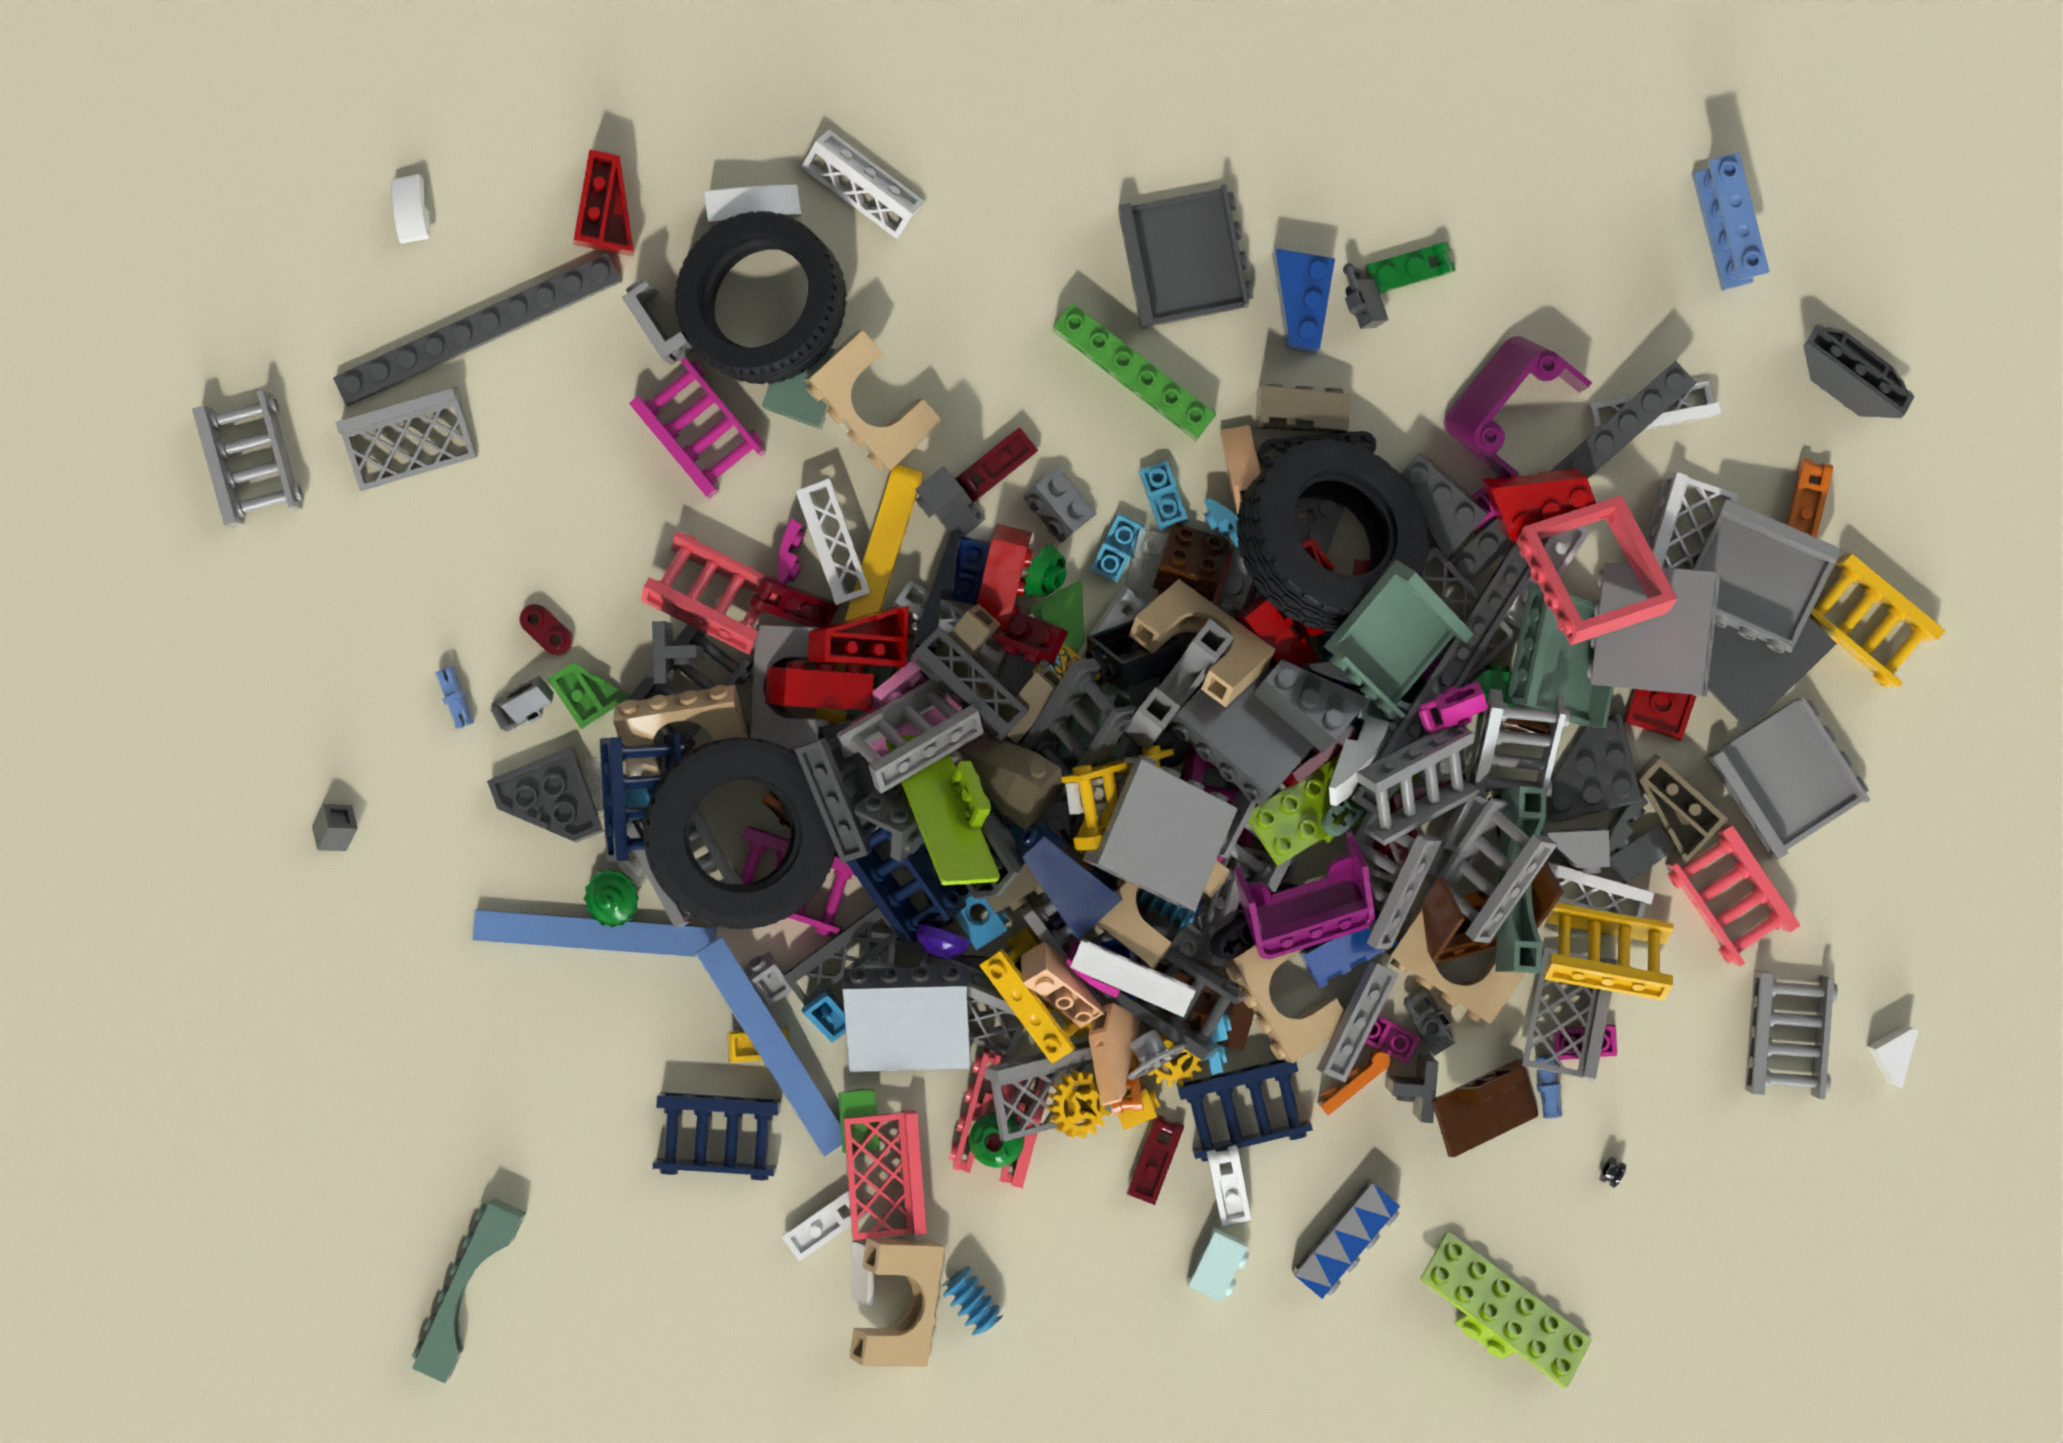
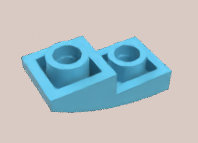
(1163, 495)
(1222, 519)
(1117, 548)
(1219, 1034)

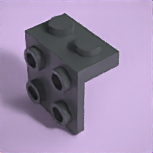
(893, 813)

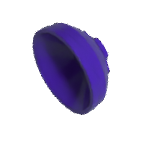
(941, 942)

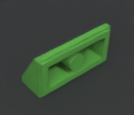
(854, 1104)

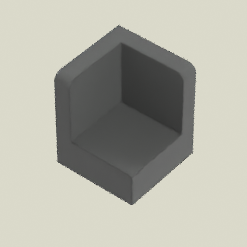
(334, 827)

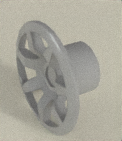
(1149, 1050)

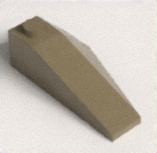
(1013, 777)

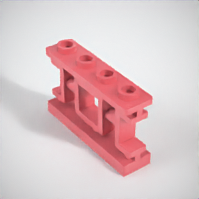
(978, 1109)

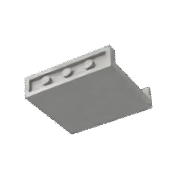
(1766, 574)
(1664, 651)
(1788, 776)
(1164, 833)

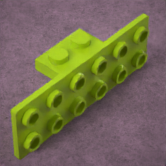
(950, 816)
(1294, 816)
(1503, 1312)

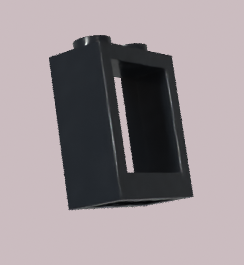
(1115, 641)

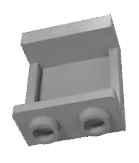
(670, 349)

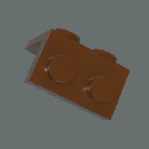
(1194, 559)

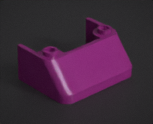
(1472, 414)
(1310, 911)

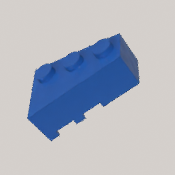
(1304, 296)
(1339, 955)

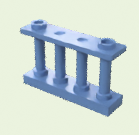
(1730, 222)

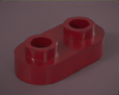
(546, 629)

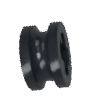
(1612, 1172)

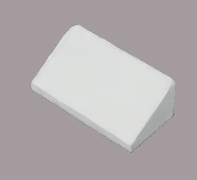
(862, 1280)

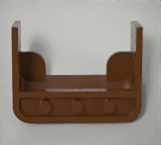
(1447, 925)

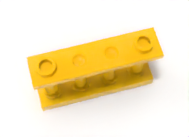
(1899, 609)
(1084, 774)
(1602, 975)
(1025, 1003)

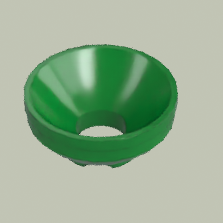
(977, 1140)

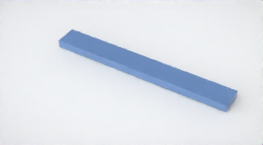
(589, 934)
(771, 1045)

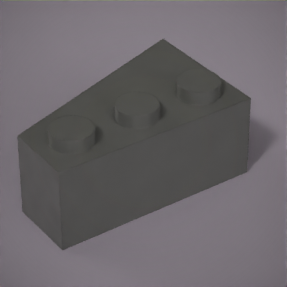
(948, 503)
(1310, 703)

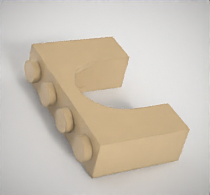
(833, 385)
(1185, 610)
(713, 709)
(1134, 933)
(1481, 996)
(1292, 1035)
(910, 1338)

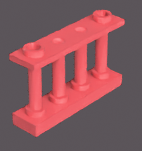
(692, 612)
(1761, 893)

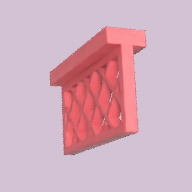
(910, 1169)

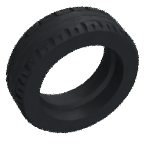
(711, 261)

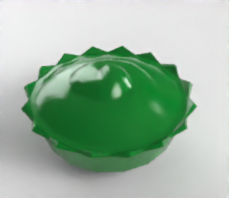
(1046, 572)
(611, 898)

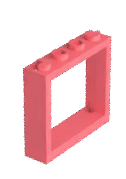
(1635, 548)

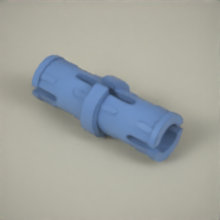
(454, 697)
(1549, 1090)

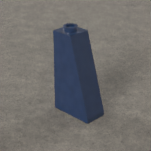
(1075, 887)

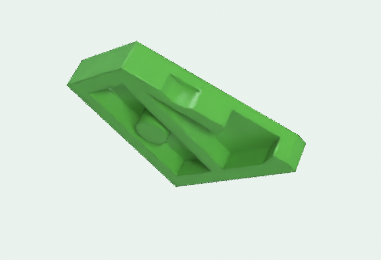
(1065, 611)
(585, 694)

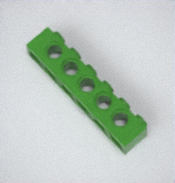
(1133, 372)

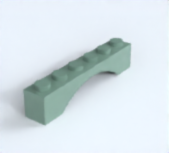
(1518, 938)
(443, 1343)

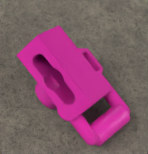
(1454, 707)

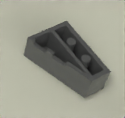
(1447, 507)

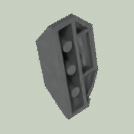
(1855, 374)
(1005, 854)

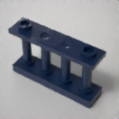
(615, 783)
(893, 899)
(1252, 1078)
(703, 1107)

